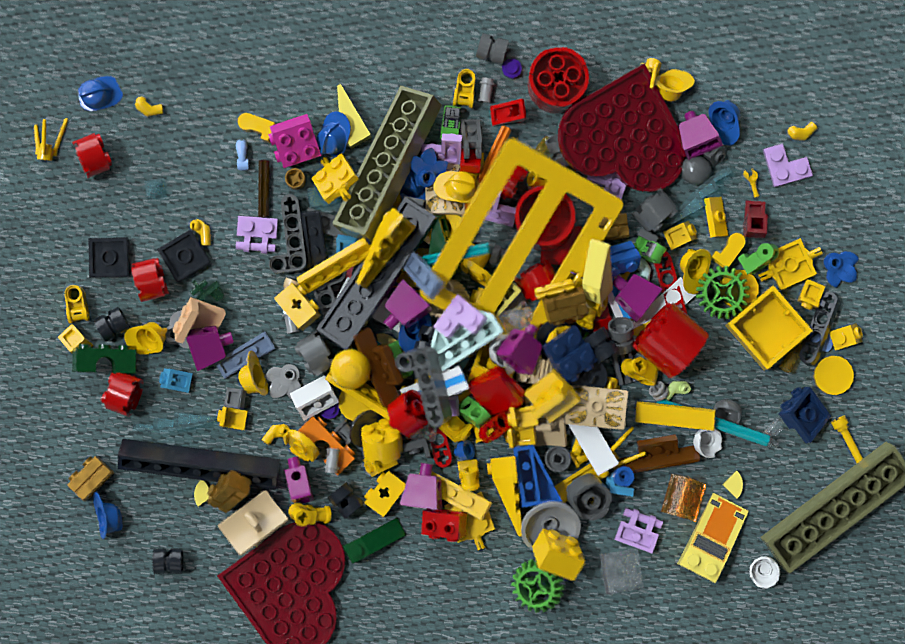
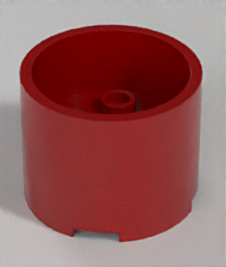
(552, 95)
(555, 232)
(670, 340)

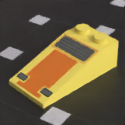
(713, 538)

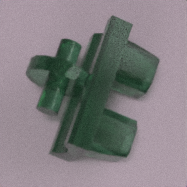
(214, 290)

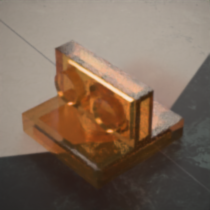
(683, 497)

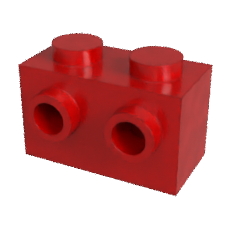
(444, 524)

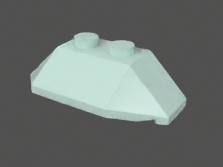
(464, 342)

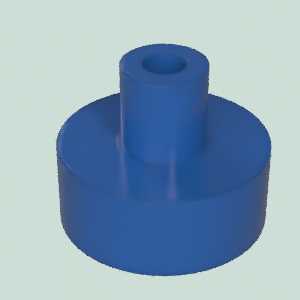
(465, 450)
(623, 476)

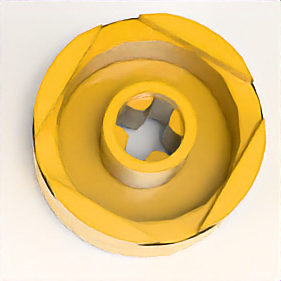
(381, 442)

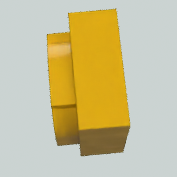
(768, 328)

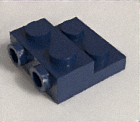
(570, 354)
(804, 413)

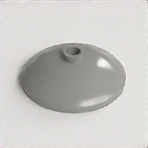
(562, 518)

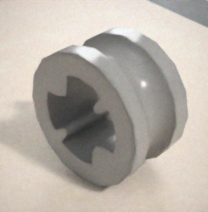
(658, 391)

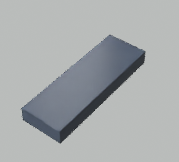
(423, 275)
(238, 358)

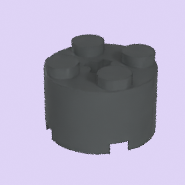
(655, 210)
(316, 353)
(588, 497)

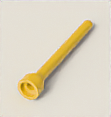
(841, 426)

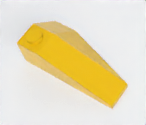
(388, 238)
(505, 479)

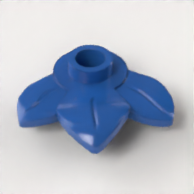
(427, 165)
(842, 270)

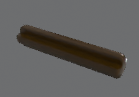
(263, 188)

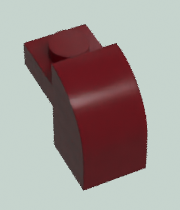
(754, 219)

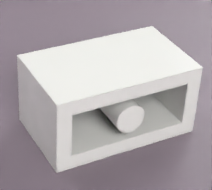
(314, 398)

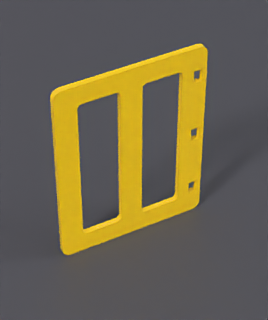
(558, 182)

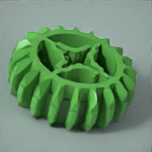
(729, 299)
(522, 582)

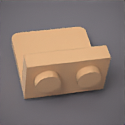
(197, 315)

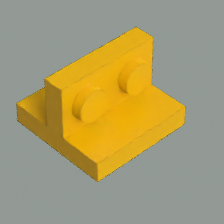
(551, 396)

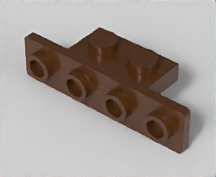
(383, 371)
(661, 453)

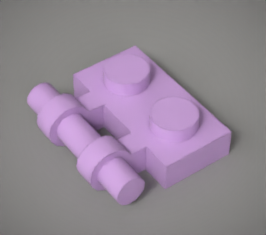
(256, 227)
(635, 536)

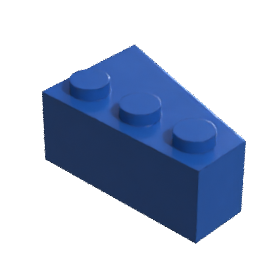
(533, 478)

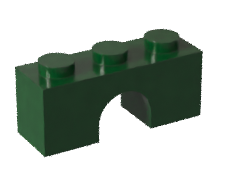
(122, 359)

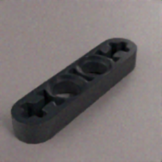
(822, 329)

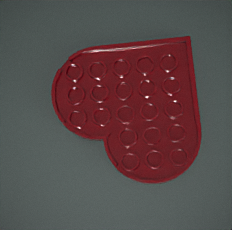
(625, 133)
(288, 584)

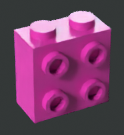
(294, 141)

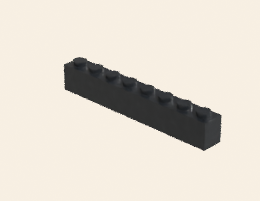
(196, 463)

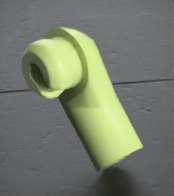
(678, 387)

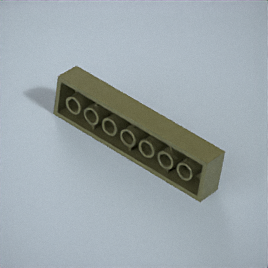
(387, 163)
(836, 507)

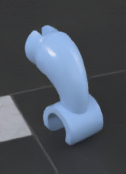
(242, 162)

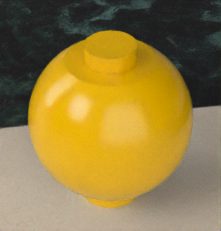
(350, 369)

